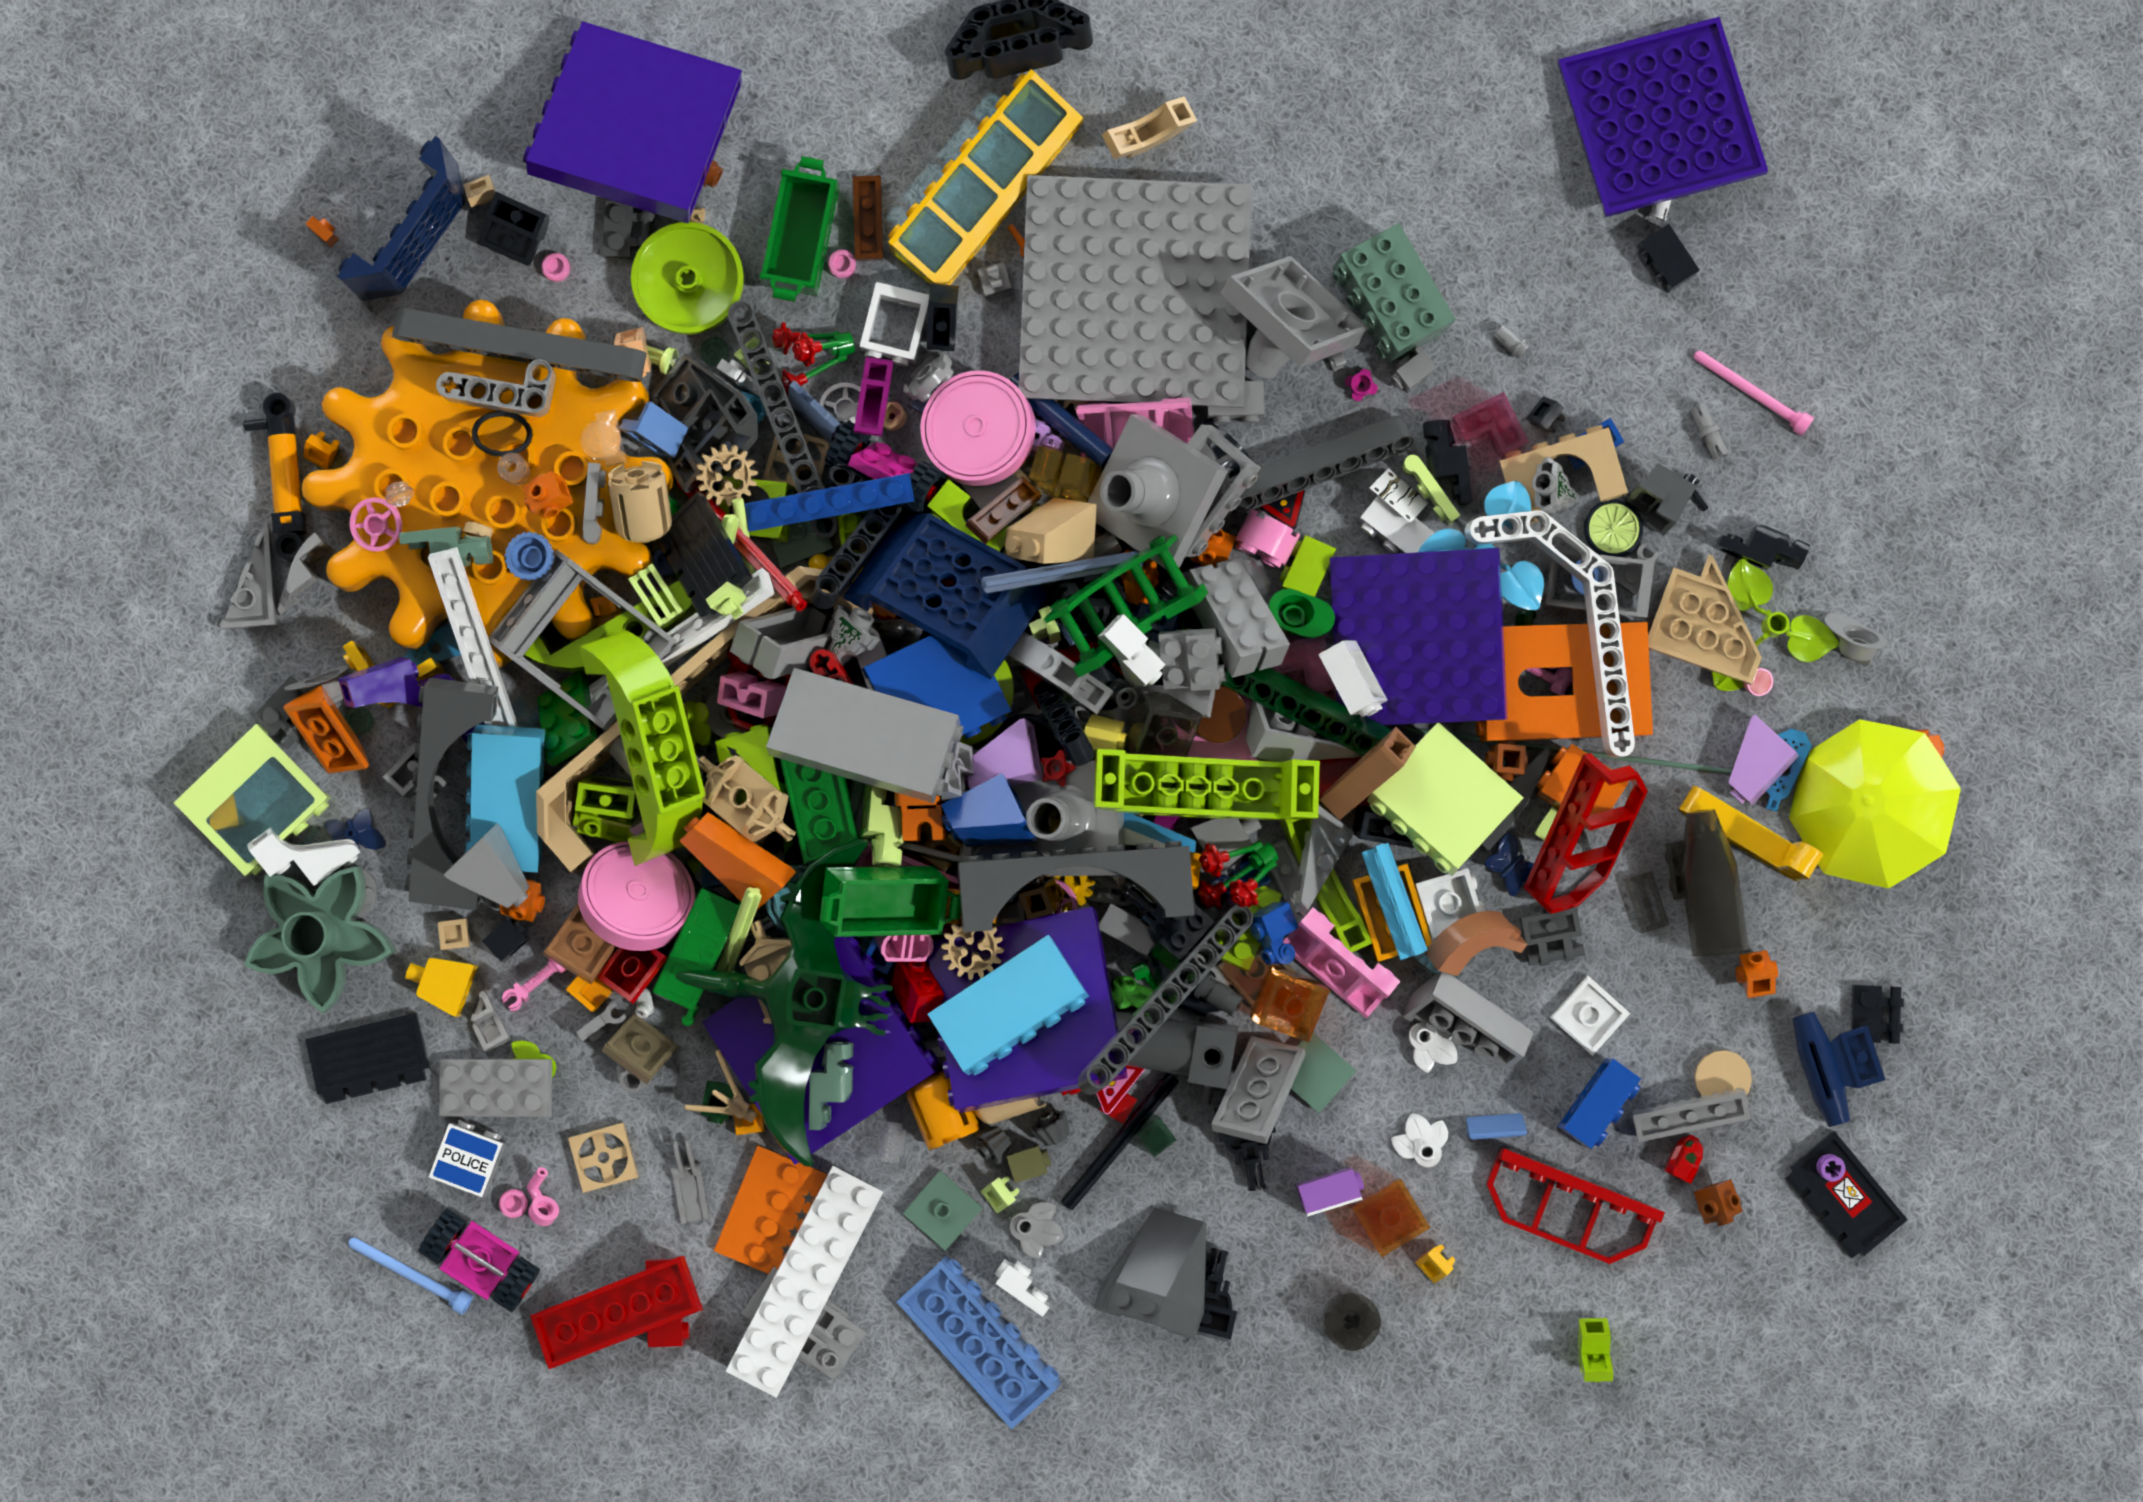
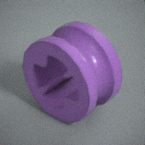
(1823, 1162)

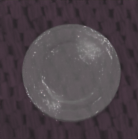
(399, 494)

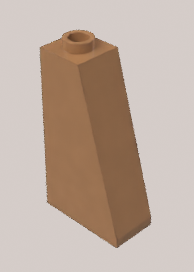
(1368, 773)

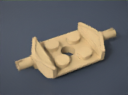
(764, 804)
(764, 958)

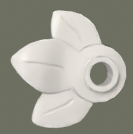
(1435, 1049)
(1419, 1137)

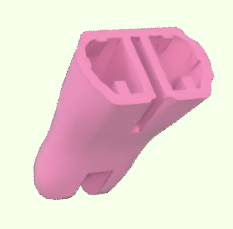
(905, 947)

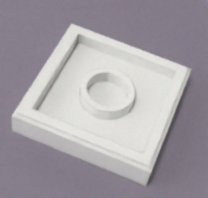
(1589, 1015)

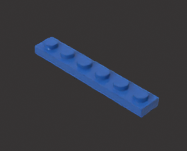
(829, 502)

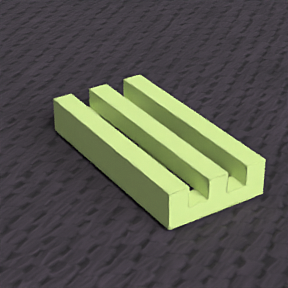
(643, 575)

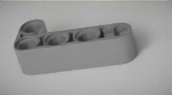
(496, 388)

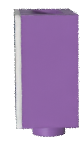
(1330, 1191)

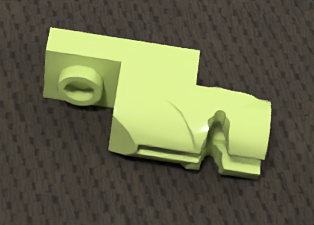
(883, 826)

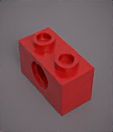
(916, 990)

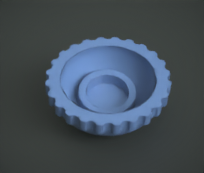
(529, 556)

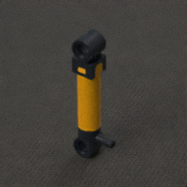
(287, 516)

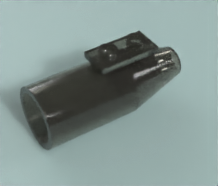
(1709, 881)

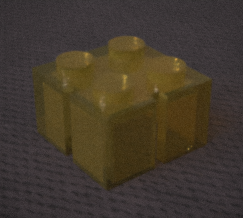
(1069, 477)

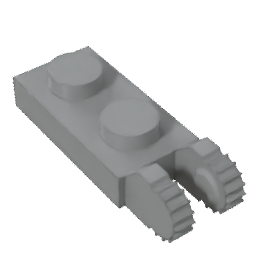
(593, 505)

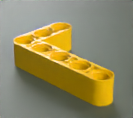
(1792, 860)

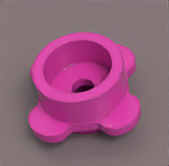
(1362, 377)

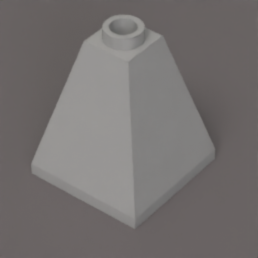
(491, 870)

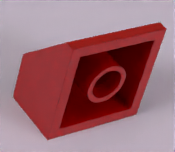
(631, 971)

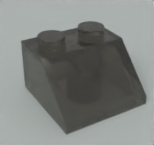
(1161, 725)

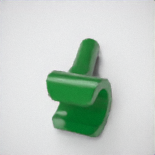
(1142, 971)

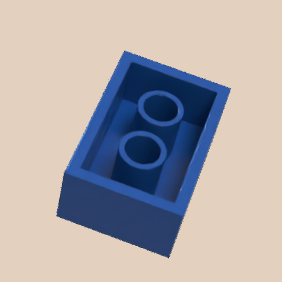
(1600, 1103)

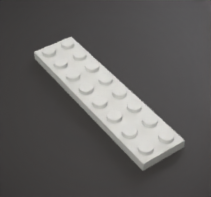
(804, 1281)

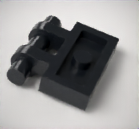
(1867, 1010)

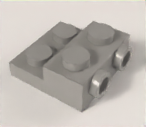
(1192, 659)

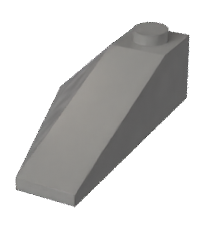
(1282, 739)

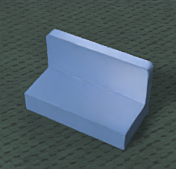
(656, 430)

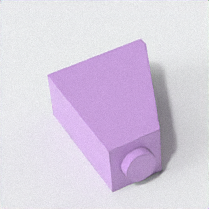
(1010, 753)
(1759, 762)

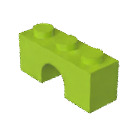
(950, 506)

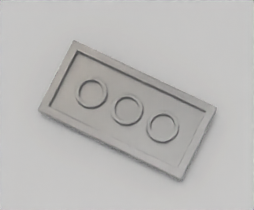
(495, 1087)
(1258, 1089)

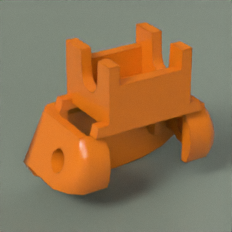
(915, 818)

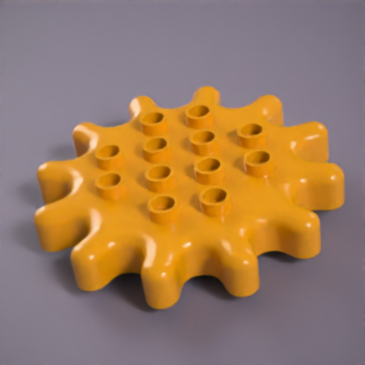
(429, 444)

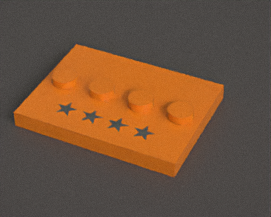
(768, 1210)

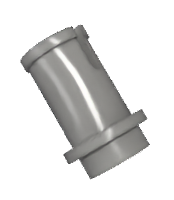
(1511, 341)

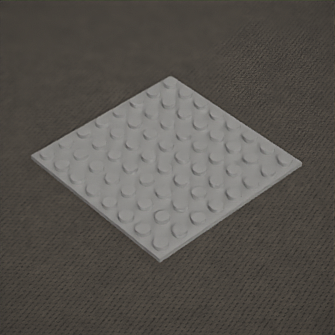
(1130, 290)

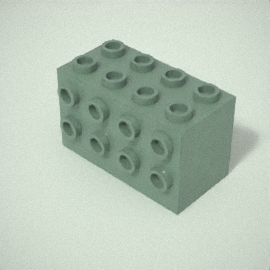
(1392, 293)

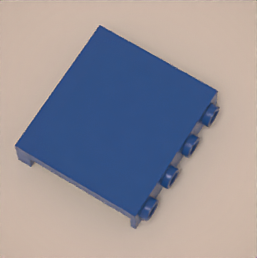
(938, 678)

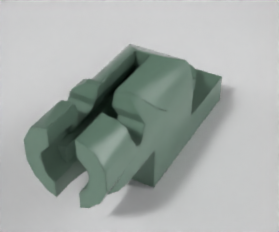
(449, 538)
(831, 1083)

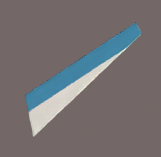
(1141, 831)

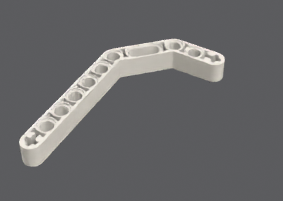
(1595, 616)

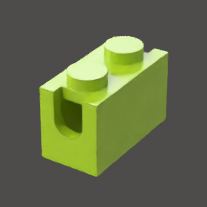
(1308, 566)

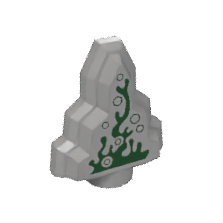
(1552, 487)
(851, 633)

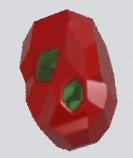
(1685, 1159)

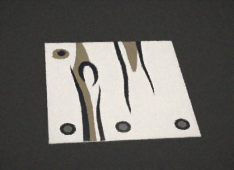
(1398, 495)

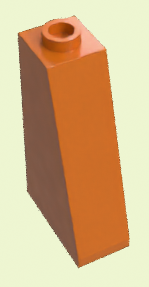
(735, 858)

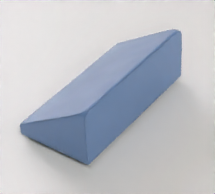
(1495, 1126)

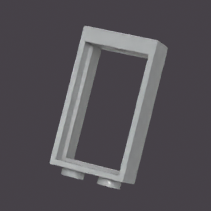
(1644, 589)

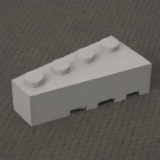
(1469, 1018)

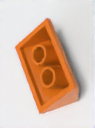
(327, 731)

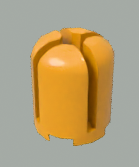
(935, 1116)

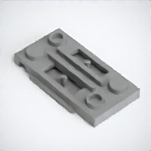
(831, 1338)

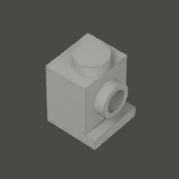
(1413, 370)

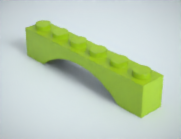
(1332, 897)

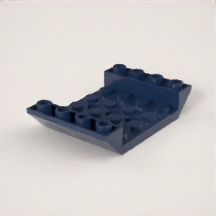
(416, 235)
(910, 572)

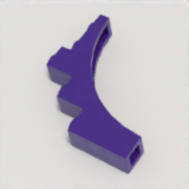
(387, 683)

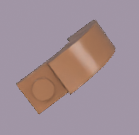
(1471, 935)

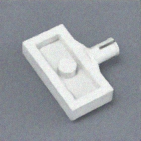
(735, 372)

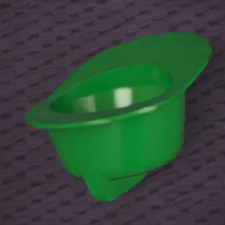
(1301, 613)

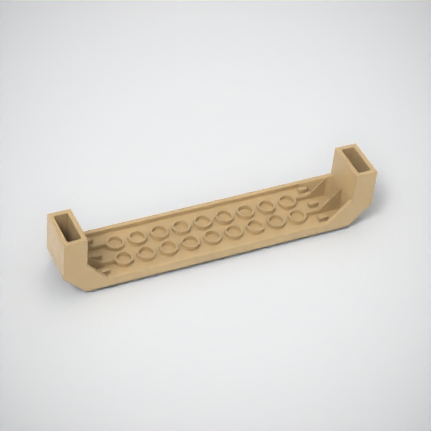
(558, 795)

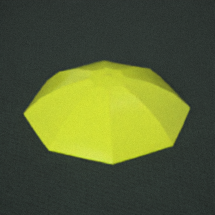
(1875, 803)

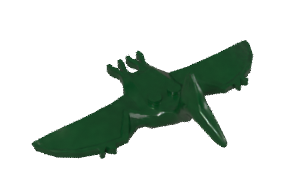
(805, 1001)

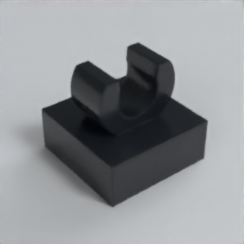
(1545, 414)

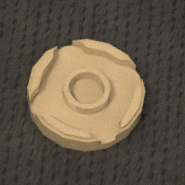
(1722, 1072)

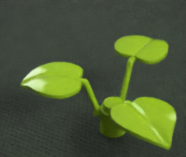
(1808, 636)

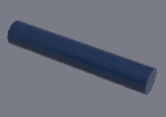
(1070, 428)

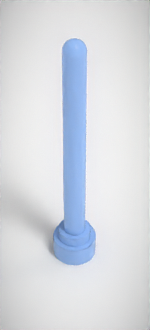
(457, 1299)

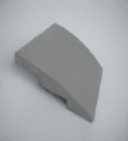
(300, 572)
(955, 776)

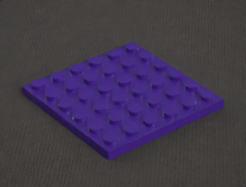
(1662, 116)
(1426, 632)

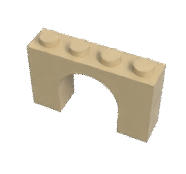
(1594, 449)

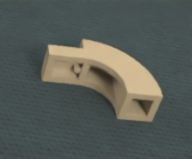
(1150, 130)

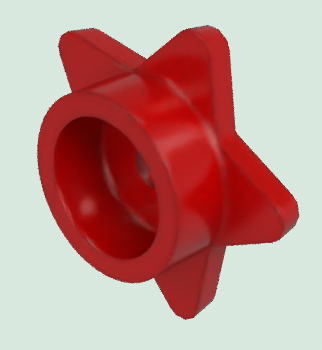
(1049, 768)

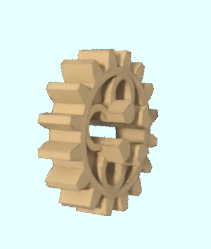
(725, 458)
(978, 964)

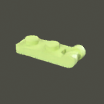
(1430, 489)

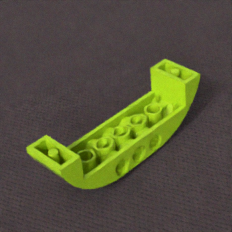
(569, 657)
(1205, 786)

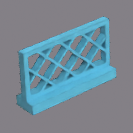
(1394, 901)

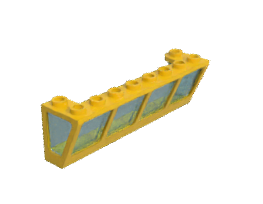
(984, 181)

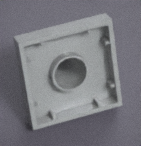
(1292, 316)
(1155, 488)
(1080, 822)

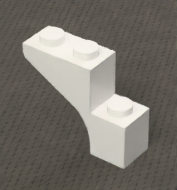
(1135, 658)
(315, 860)

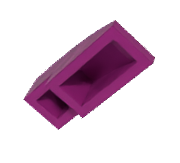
(873, 396)

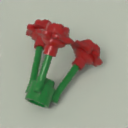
(805, 349)
(1262, 857)

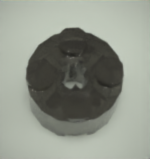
(1351, 1337)

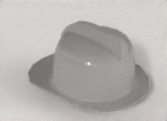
(1855, 639)
(328, 680)

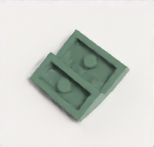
(1321, 1074)

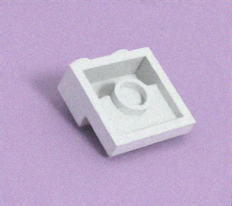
(1448, 900)
(1016, 1280)

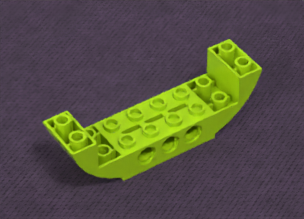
(653, 739)

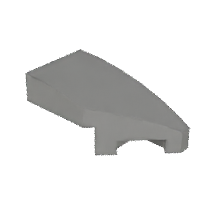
(488, 1024)

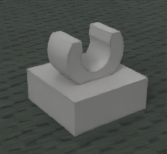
(994, 279)

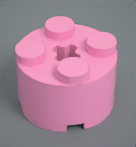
(1266, 538)

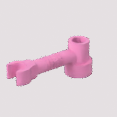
(1559, 681)

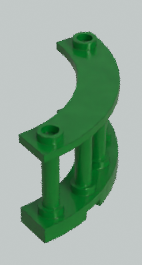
(1187, 597)

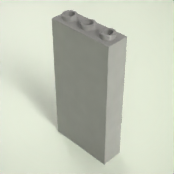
(864, 735)

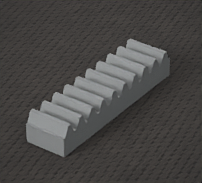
(1691, 1115)

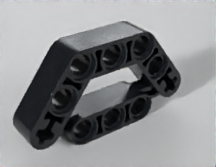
(1016, 37)

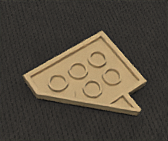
(1704, 626)

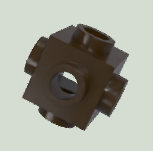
(1041, 897)

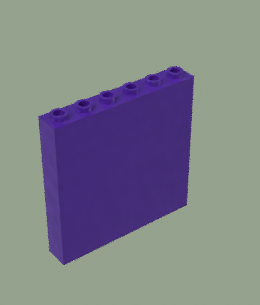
(633, 122)
(1057, 1053)
(881, 1063)

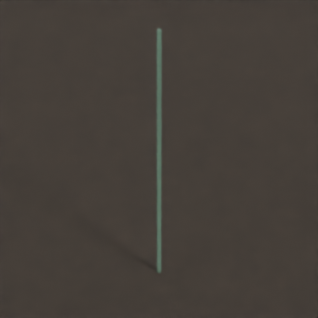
(1596, 754)

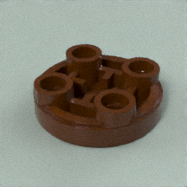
(1226, 718)

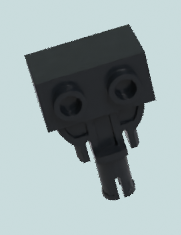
(1171, 935)
(1251, 1156)
(1218, 1313)

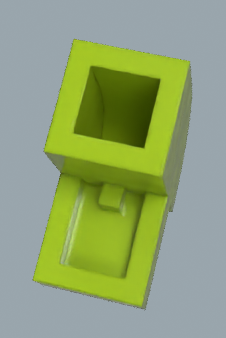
(1594, 1349)

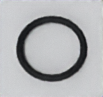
(523, 421)

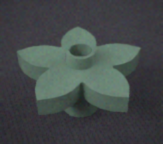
(318, 934)

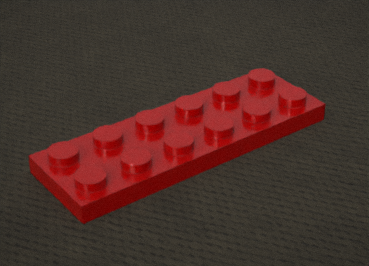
(616, 1312)

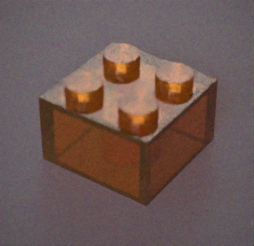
(1289, 1003)
(1390, 1217)

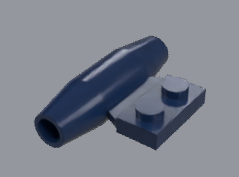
(1832, 1065)

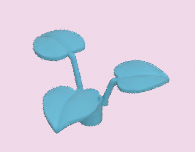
(1524, 582)

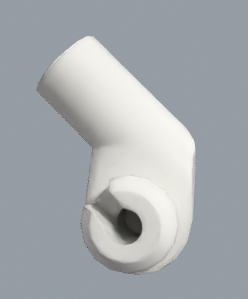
(644, 1004)

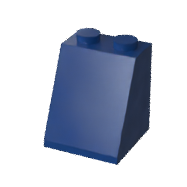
(988, 815)

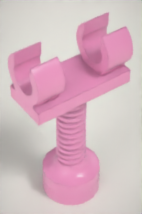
(521, 992)

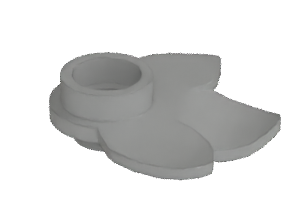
(1040, 1229)

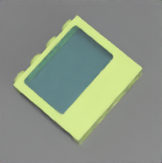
(247, 794)

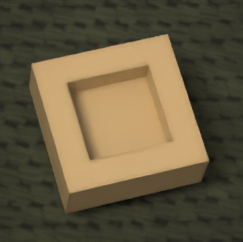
(479, 191)
(454, 934)

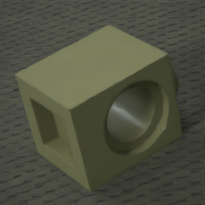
(1028, 1163)

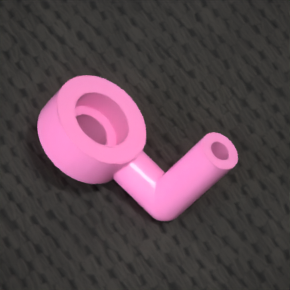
(541, 1203)

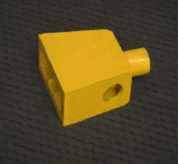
(443, 983)

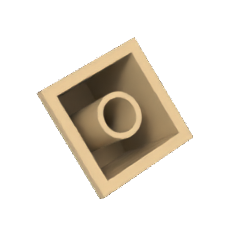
(1054, 533)

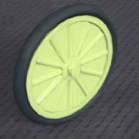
(1613, 528)

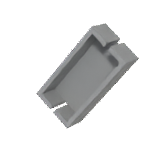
(1239, 617)
(782, 640)

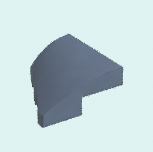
(813, 412)

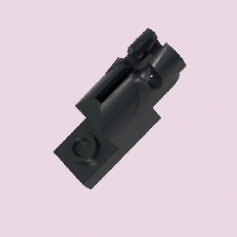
(1446, 460)
(1764, 547)

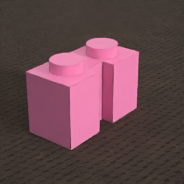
(748, 695)

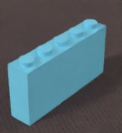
(504, 781)
(1008, 1006)

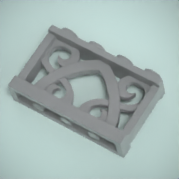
(1223, 501)

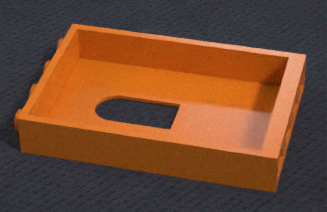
(1575, 714)

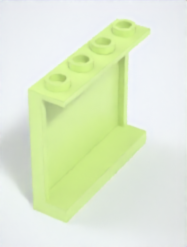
(1444, 800)

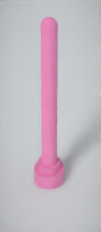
(1798, 420)

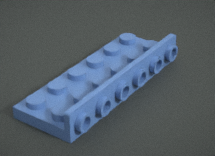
(979, 1341)

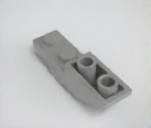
(1059, 672)

